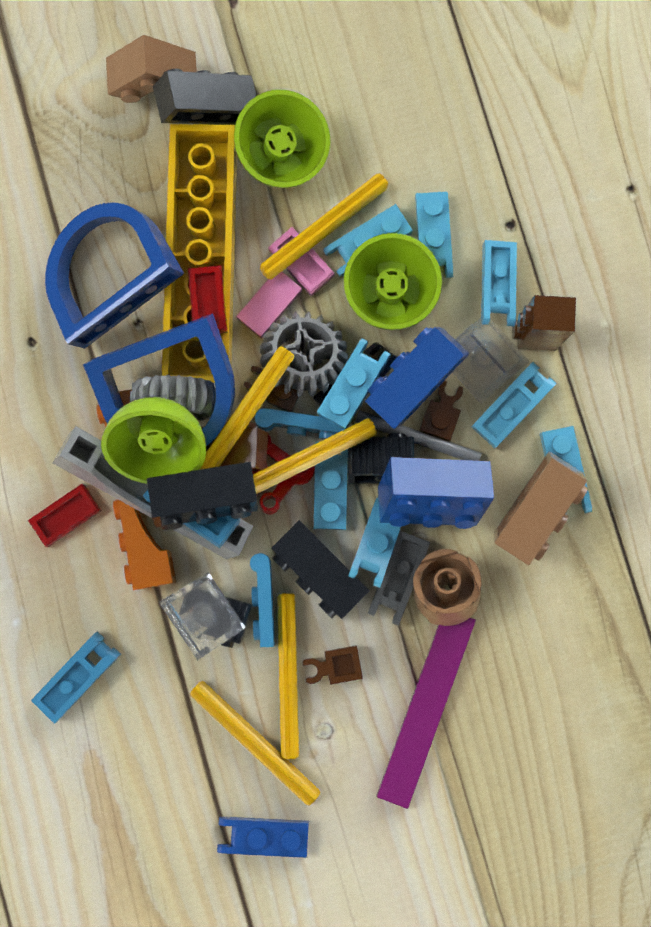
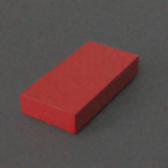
(208, 294)
(64, 515)

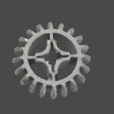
(315, 340)
(192, 393)

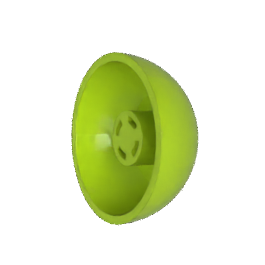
(288, 123)
(404, 269)
(153, 439)

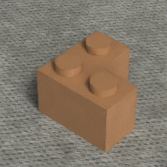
(141, 64)

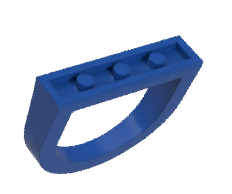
(162, 272)
(207, 331)

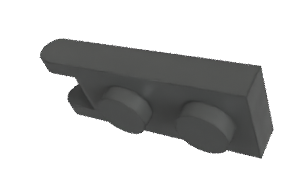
(399, 575)

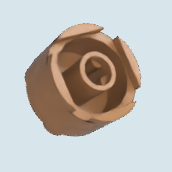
(460, 575)

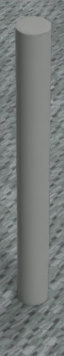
(422, 438)

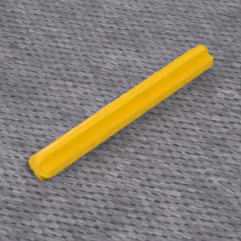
(323, 226)
(248, 408)
(314, 455)
(288, 676)
(255, 743)

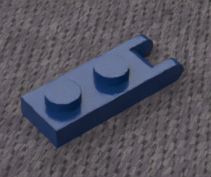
(266, 837)

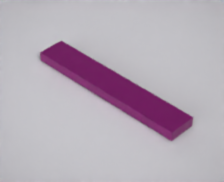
(424, 713)

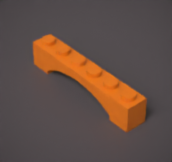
(147, 561)

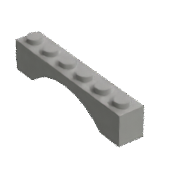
(84, 458)

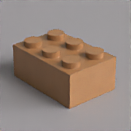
(540, 509)

